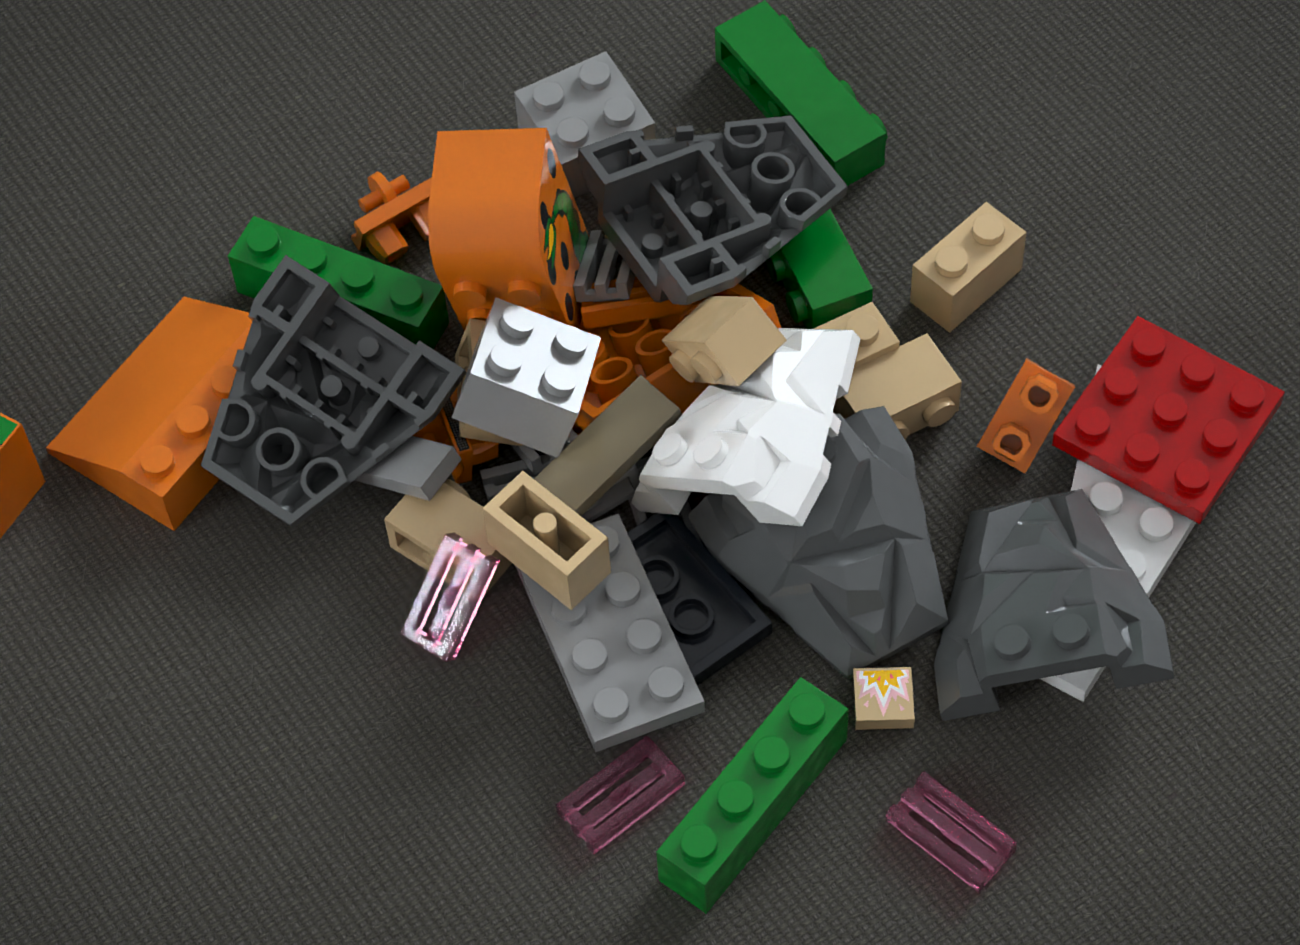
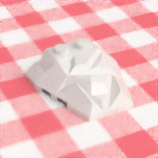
(759, 436)

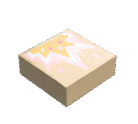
(883, 698)

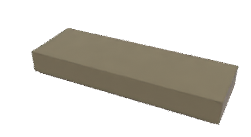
(609, 446)

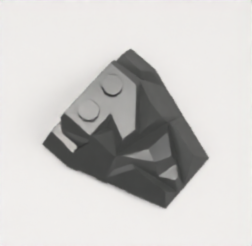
(707, 206)
(319, 396)
(862, 564)
(1043, 599)

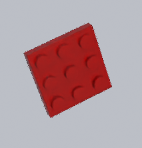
(1168, 419)

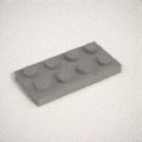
(618, 650)

